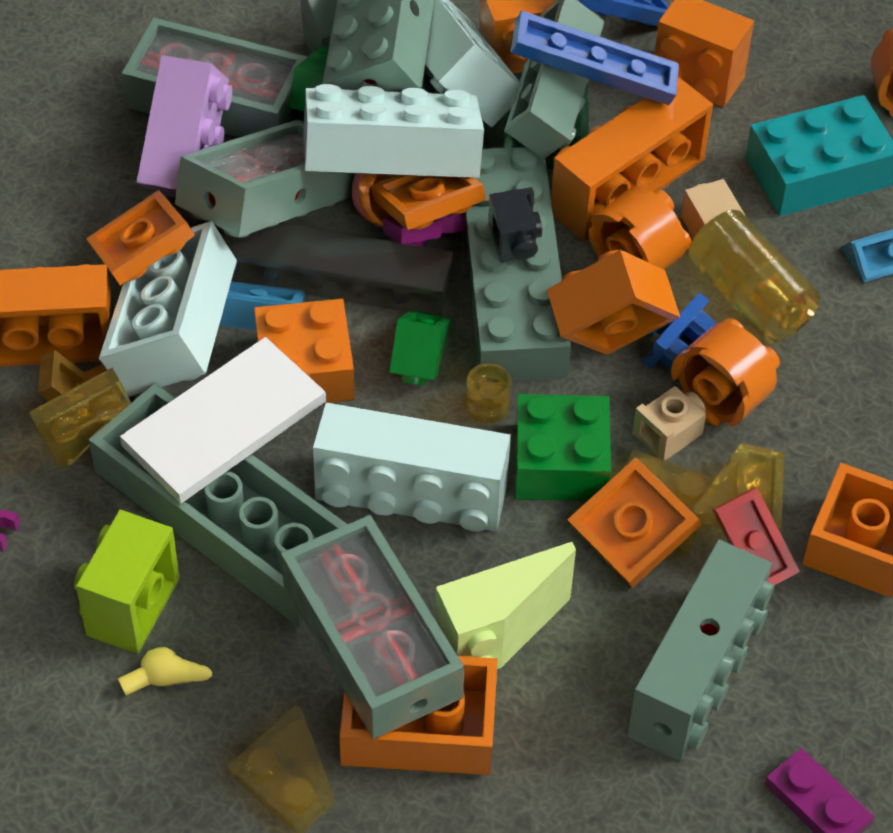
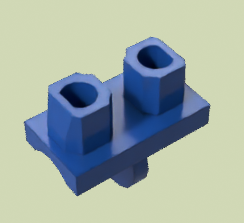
(692, 323)

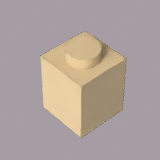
(705, 203)

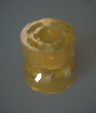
(488, 393)

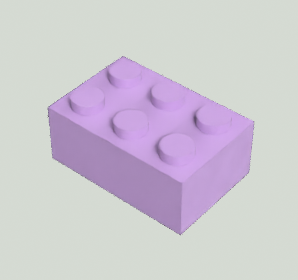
(181, 119)

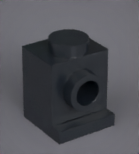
(514, 224)

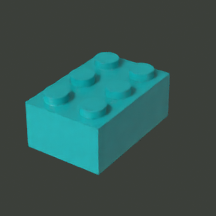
(821, 155)

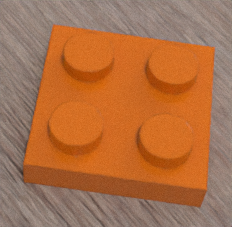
(422, 199)
(140, 237)
(634, 522)

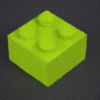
(127, 581)

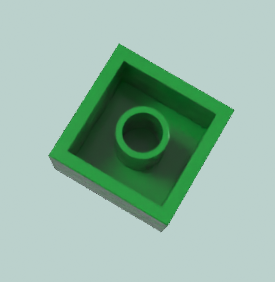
(561, 446)

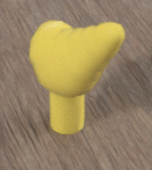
(163, 668)

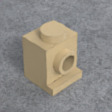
(670, 422)

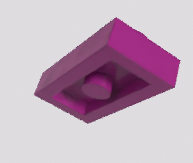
(817, 796)

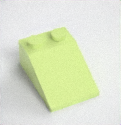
(505, 605)

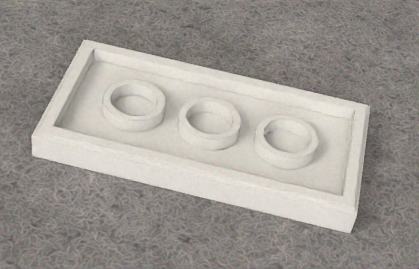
(222, 419)

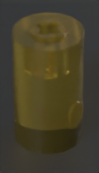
(754, 276)

